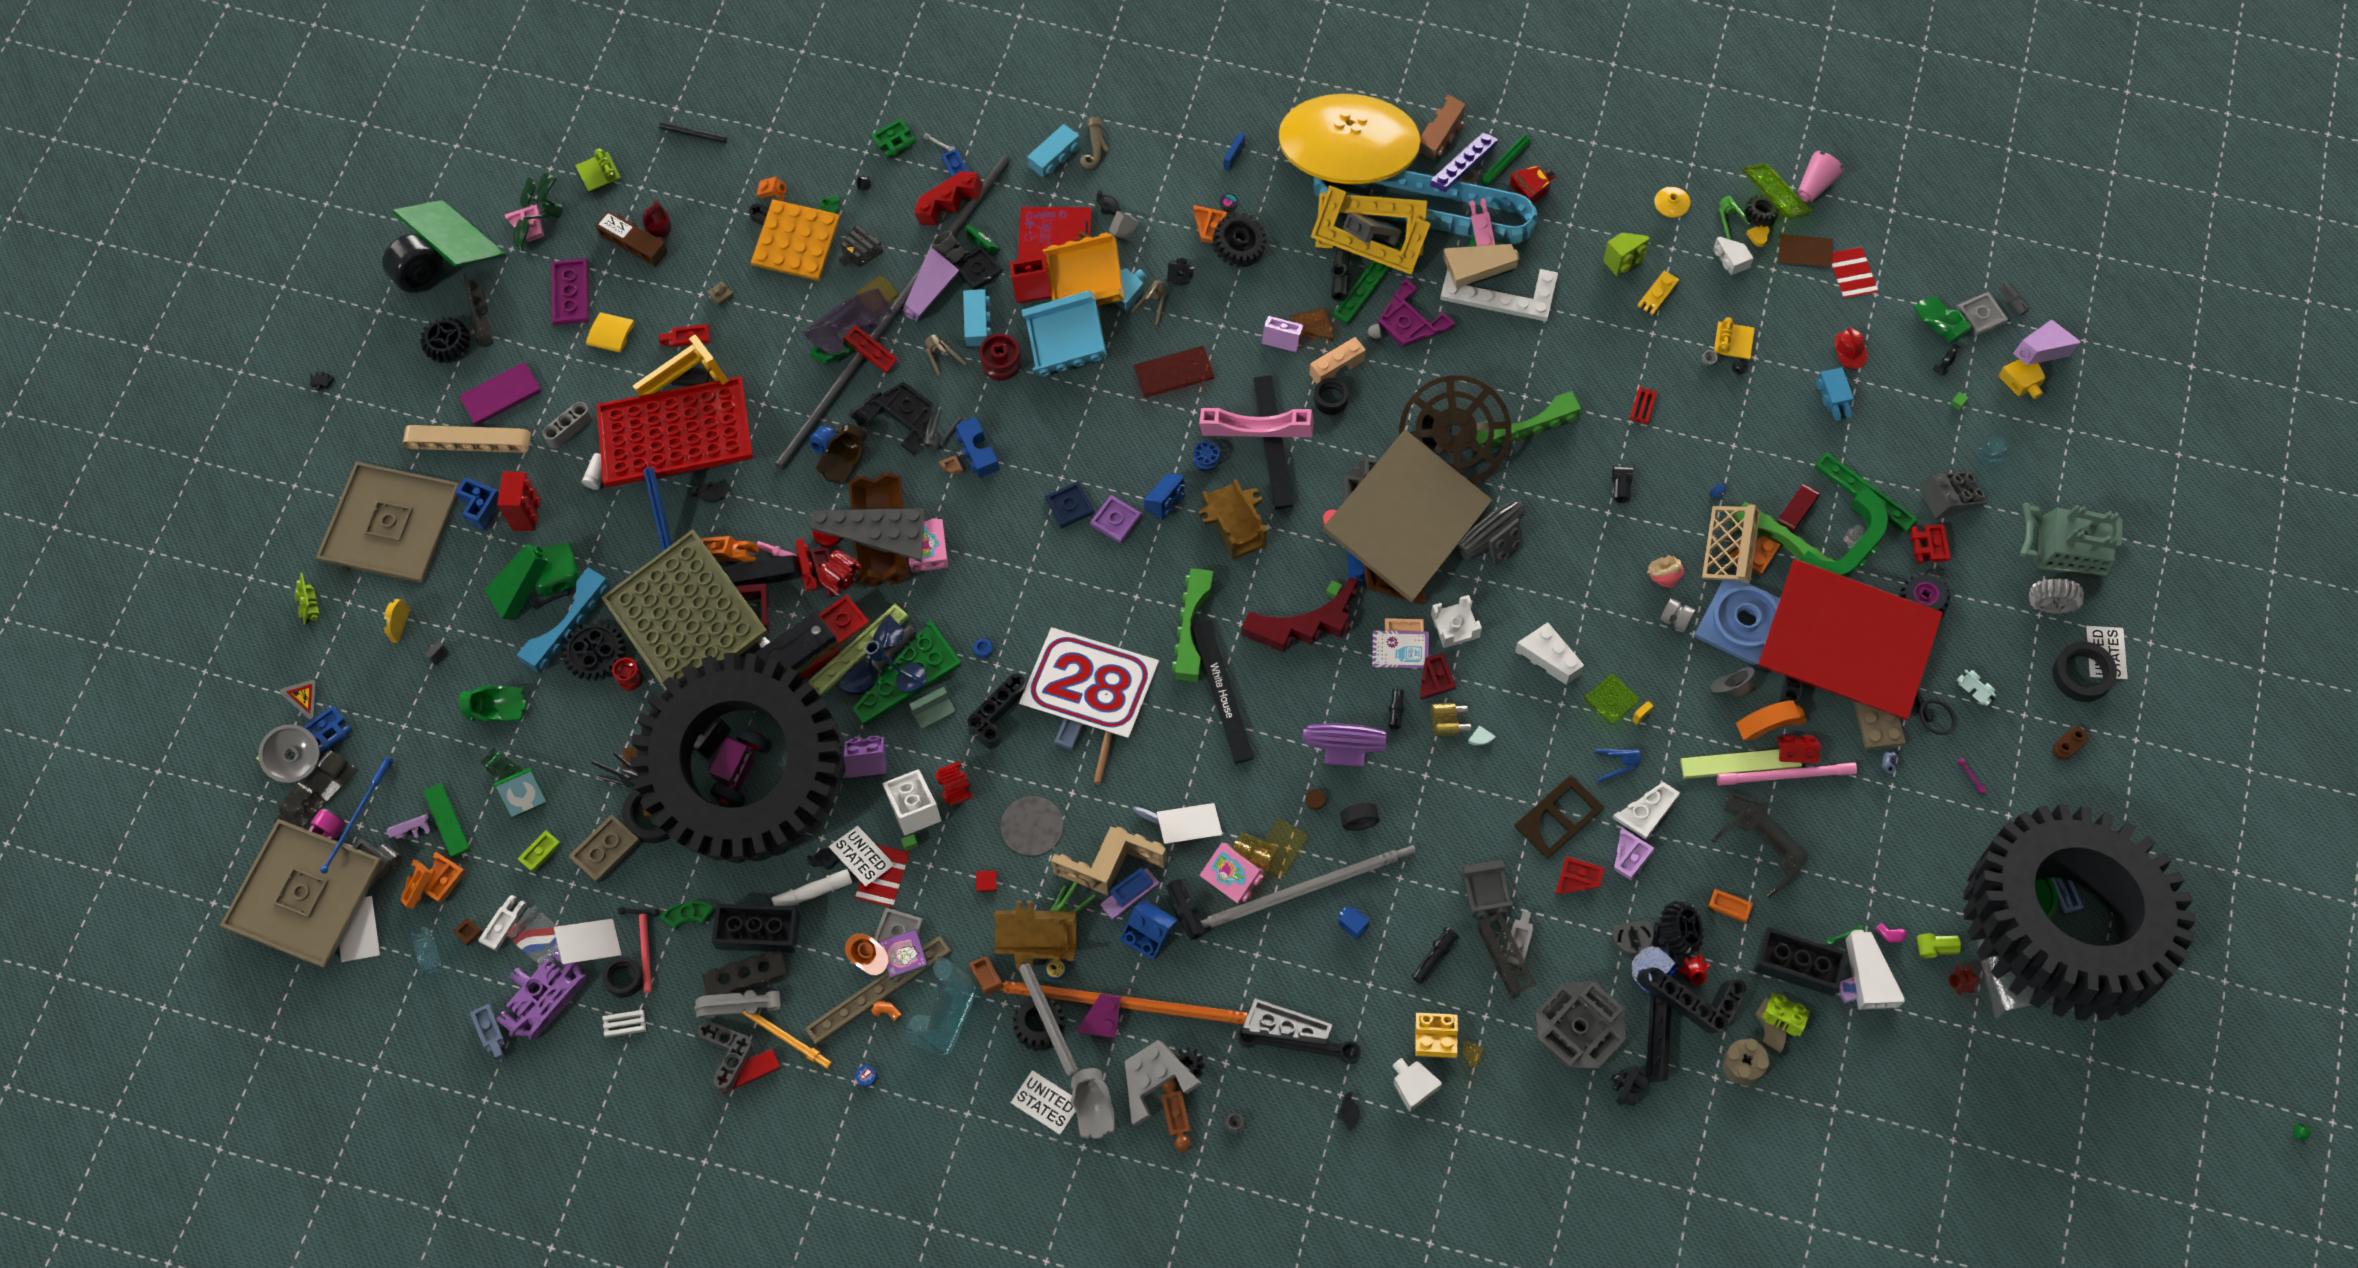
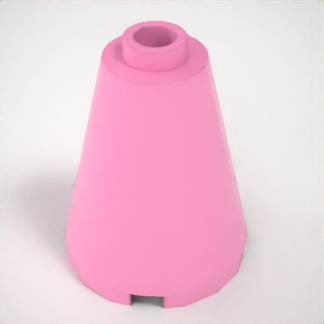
(1819, 175)

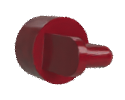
(656, 220)

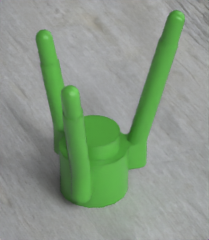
(1729, 206)
(1061, 906)

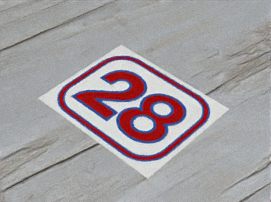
(1078, 673)

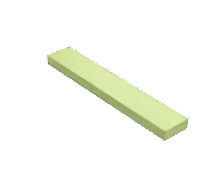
(1734, 763)

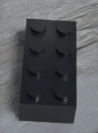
(755, 928)
(1800, 961)

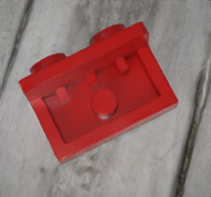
(1798, 749)

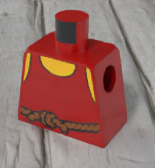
(1532, 182)

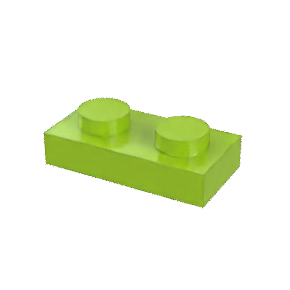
(539, 851)

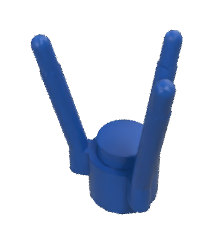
(1629, 757)

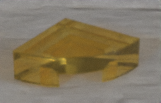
(1471, 1053)

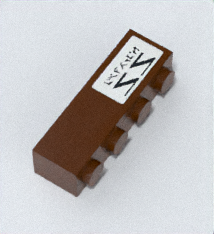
(631, 238)

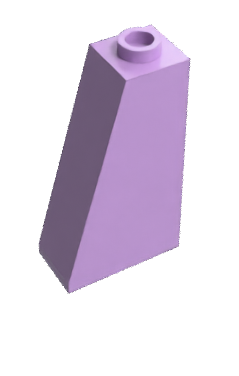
(931, 281)
(2046, 344)

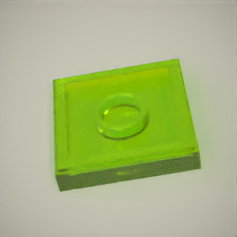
(1611, 699)

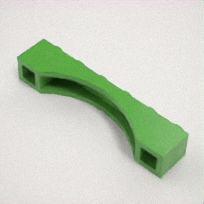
(1561, 410)
(1780, 534)
(1188, 660)

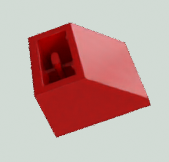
(1030, 279)

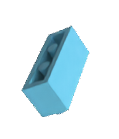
(1053, 151)
(976, 317)

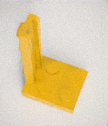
(678, 366)

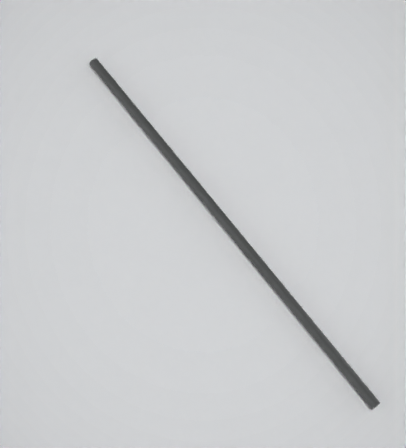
(883, 324)

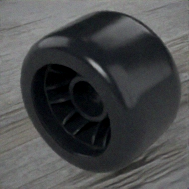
(412, 263)

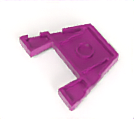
(1406, 323)

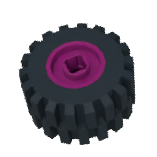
(1927, 591)

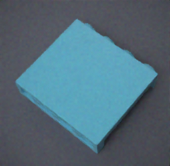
(1065, 333)

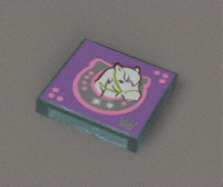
(904, 954)

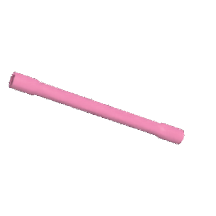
(1838, 769)

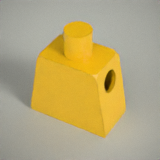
(2023, 378)

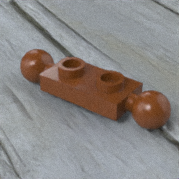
(1176, 1115)

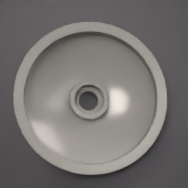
(278, 745)

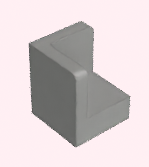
(1123, 226)

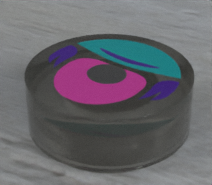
(1228, 202)

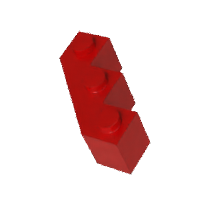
(947, 197)

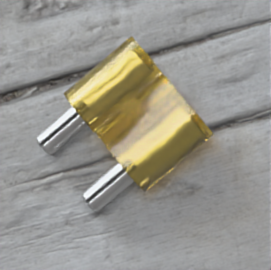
(1445, 719)

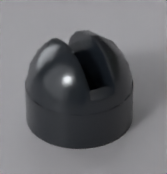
(863, 183)
(1740, 366)

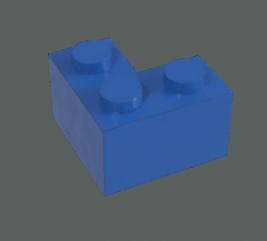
(480, 502)

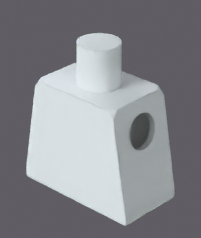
(1414, 1083)

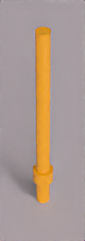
(811, 1054)

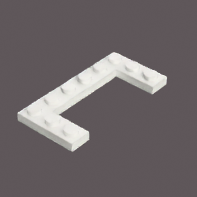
(1534, 308)

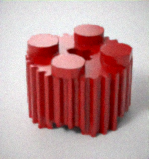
(839, 572)
(954, 783)

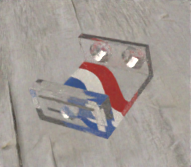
(535, 935)

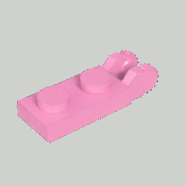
(1482, 225)

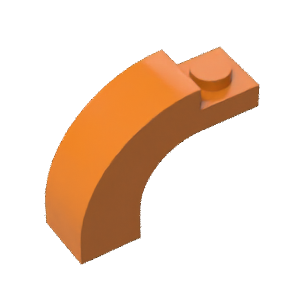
(1770, 718)

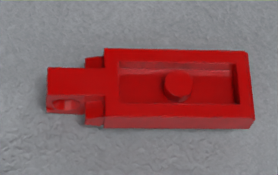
(680, 335)
(806, 567)

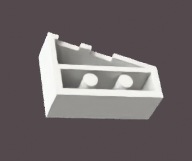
(1551, 653)

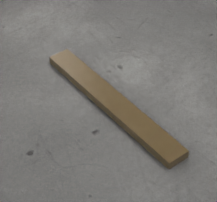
(869, 995)

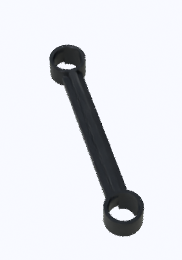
(1324, 1049)

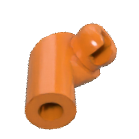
(886, 1007)

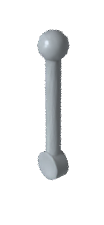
(927, 137)

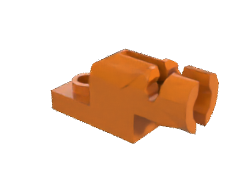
(730, 550)

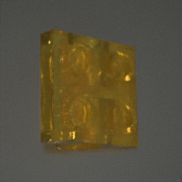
(1256, 851)

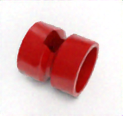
(627, 674)

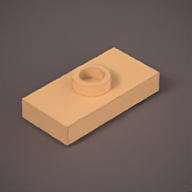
(1404, 624)

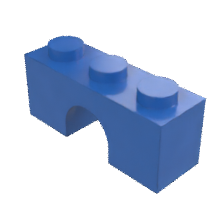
(982, 460)

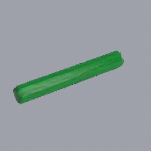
(1506, 159)

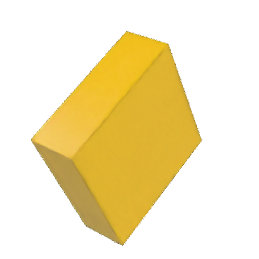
(1642, 712)

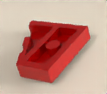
(1578, 876)

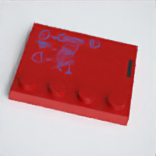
(1050, 226)

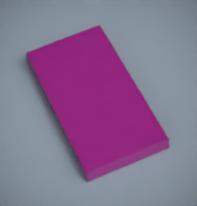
(570, 292)
(500, 393)

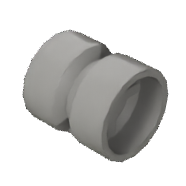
(1677, 614)

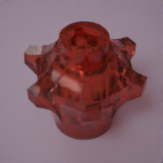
(1963, 979)

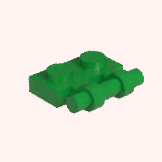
(891, 134)

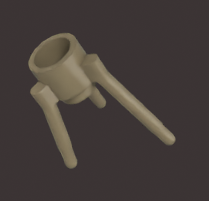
(1155, 291)
(936, 346)

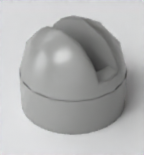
(1374, 331)
(1709, 353)

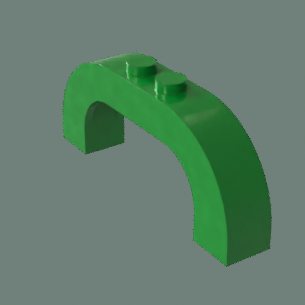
(1875, 514)

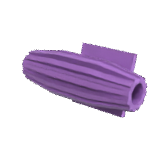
(1345, 742)

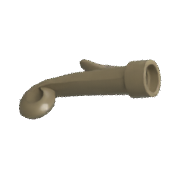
(1097, 141)

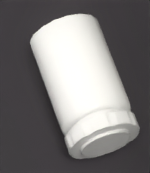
(593, 474)

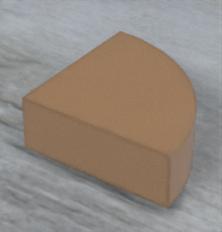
(951, 465)

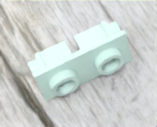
(1972, 681)

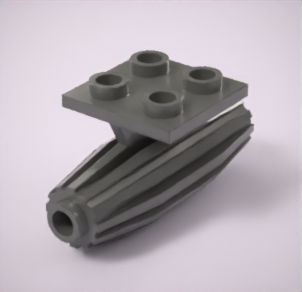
(1496, 532)

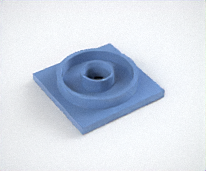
(1721, 623)

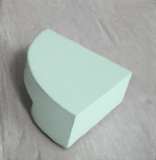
(1481, 737)

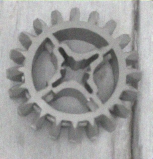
(2056, 596)

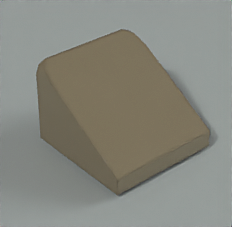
(1471, 177)

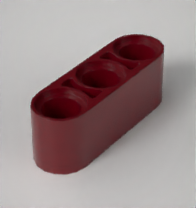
(1798, 507)

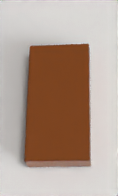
(985, 975)

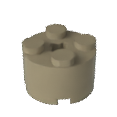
(1749, 1051)

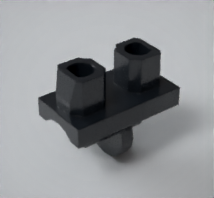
(1626, 1095)

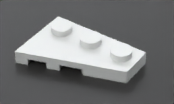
(1648, 811)

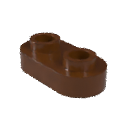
(2071, 742)

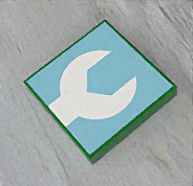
(520, 792)

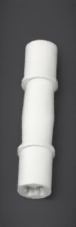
(813, 889)

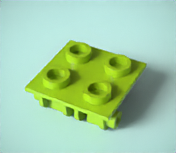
(598, 170)
(306, 596)
(1786, 1011)

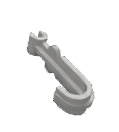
(735, 1003)

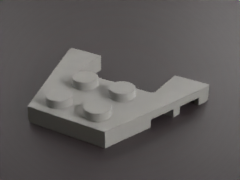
(1151, 1070)

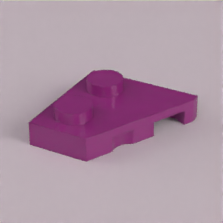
(1102, 1017)

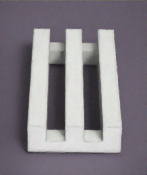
(640, 1013)

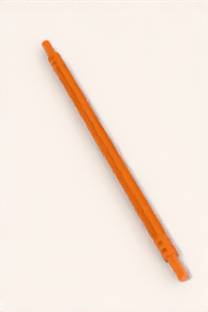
(1133, 1003)

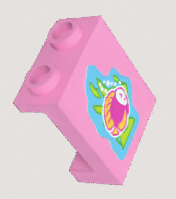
(934, 548)
(1232, 873)

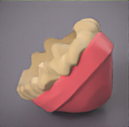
(1666, 571)

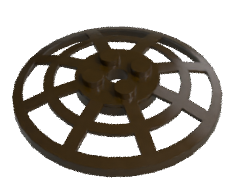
(1462, 418)

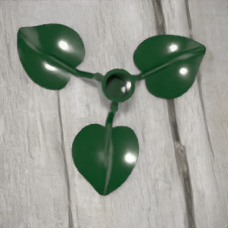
(548, 207)

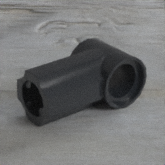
(1622, 479)

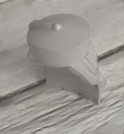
(1092, 1104)

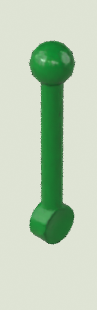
(1830, 941)

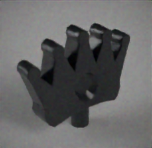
(320, 381)

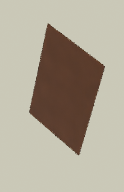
(1805, 250)

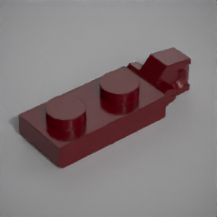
(818, 558)

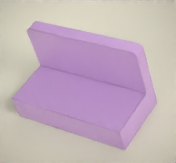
(1282, 333)

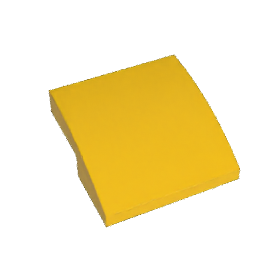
(609, 332)

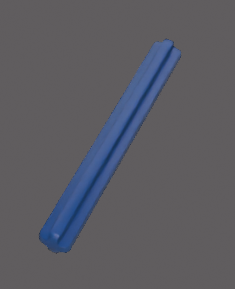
(657, 507)

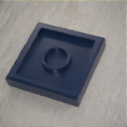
(1069, 504)

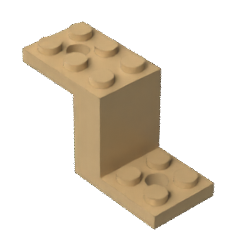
(1109, 860)

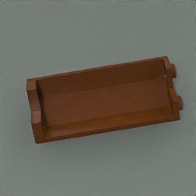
(875, 564)

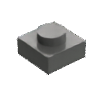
(436, 653)

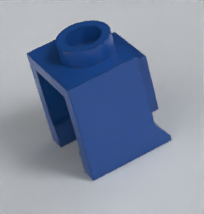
(1353, 921)

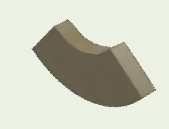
(1773, 1037)

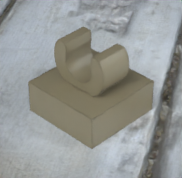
(720, 293)

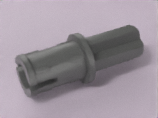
(2014, 299)

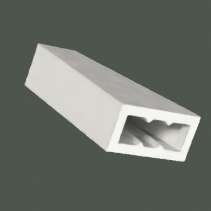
(1872, 976)

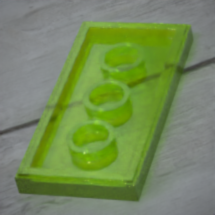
(1777, 191)

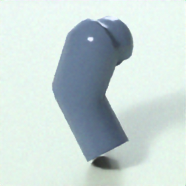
(1886, 762)

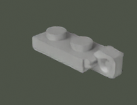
(1521, 934)

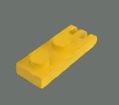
(1658, 292)

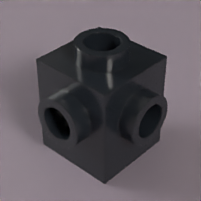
(1174, 269)

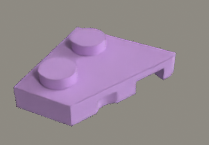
(1631, 854)

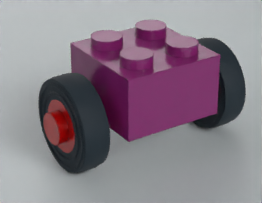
(733, 765)

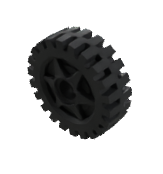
(1235, 251)

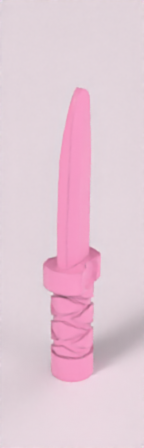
(777, 551)

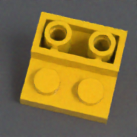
(1436, 1035)

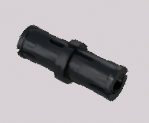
(1396, 709)

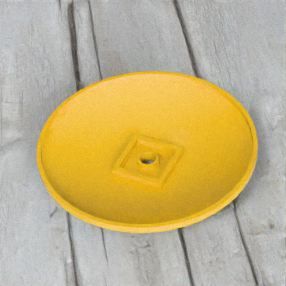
(1370, 150)

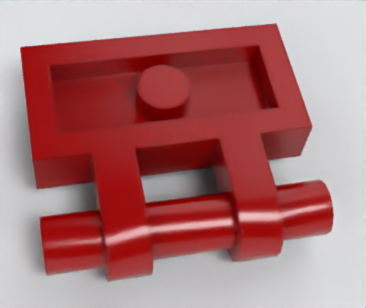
(1936, 543)

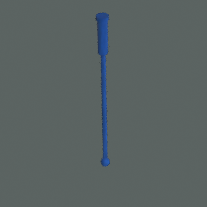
(374, 783)

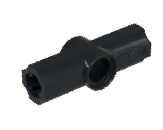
(1340, 275)
(1185, 909)

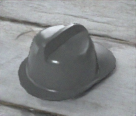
(1736, 683)

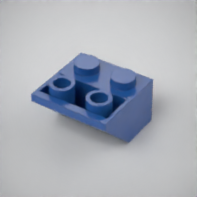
(1165, 495)
(1148, 929)

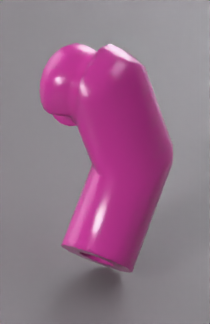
(1891, 936)

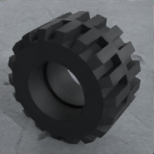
(1031, 1038)

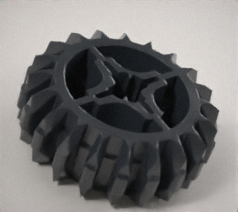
(434, 343)
(1681, 928)

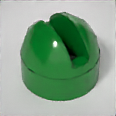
(2301, 1132)

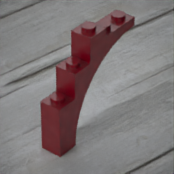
(1280, 631)

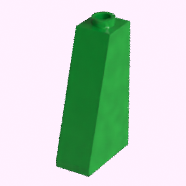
(515, 582)

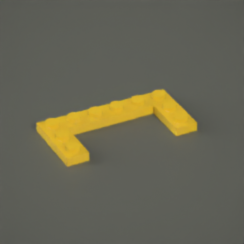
(1379, 206)
(1401, 260)

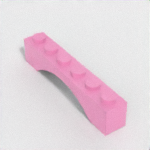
(1289, 424)

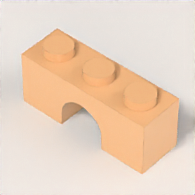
(1347, 354)

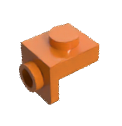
(771, 187)

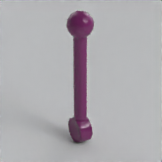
(1981, 789)

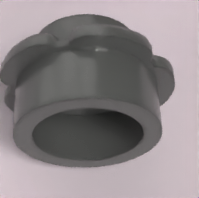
(1235, 1117)

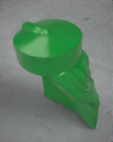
(1943, 321)
(493, 703)

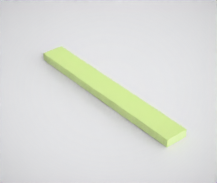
(852, 654)

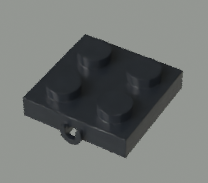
(978, 268)

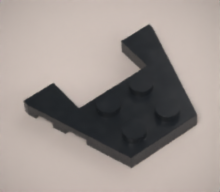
(904, 406)

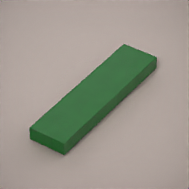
(446, 820)

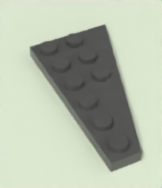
(881, 529)

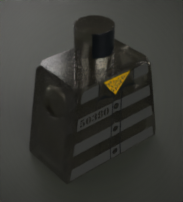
(859, 247)

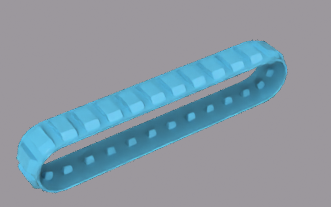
(1462, 192)

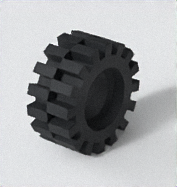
(1756, 217)

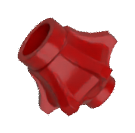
(1695, 970)

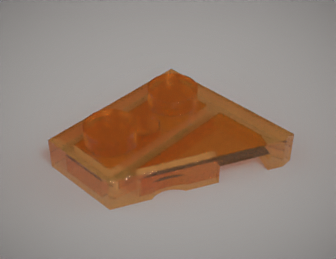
(1315, 323)

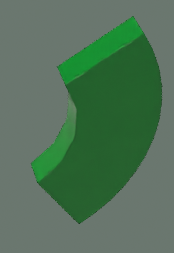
(687, 912)

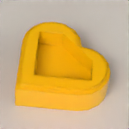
(1758, 235)

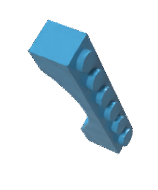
(540, 650)

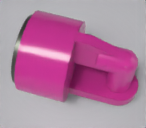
(327, 823)

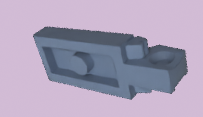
(489, 1030)

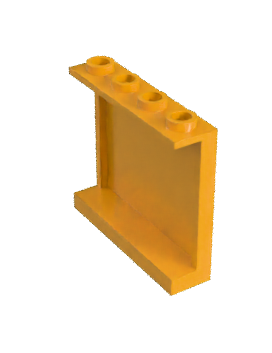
(1084, 267)

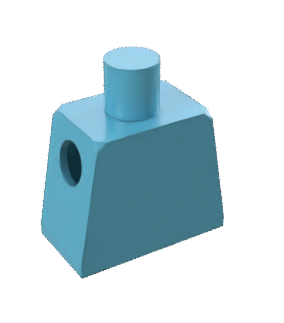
(1132, 288)

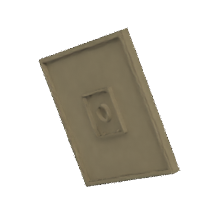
(388, 522)
(293, 903)

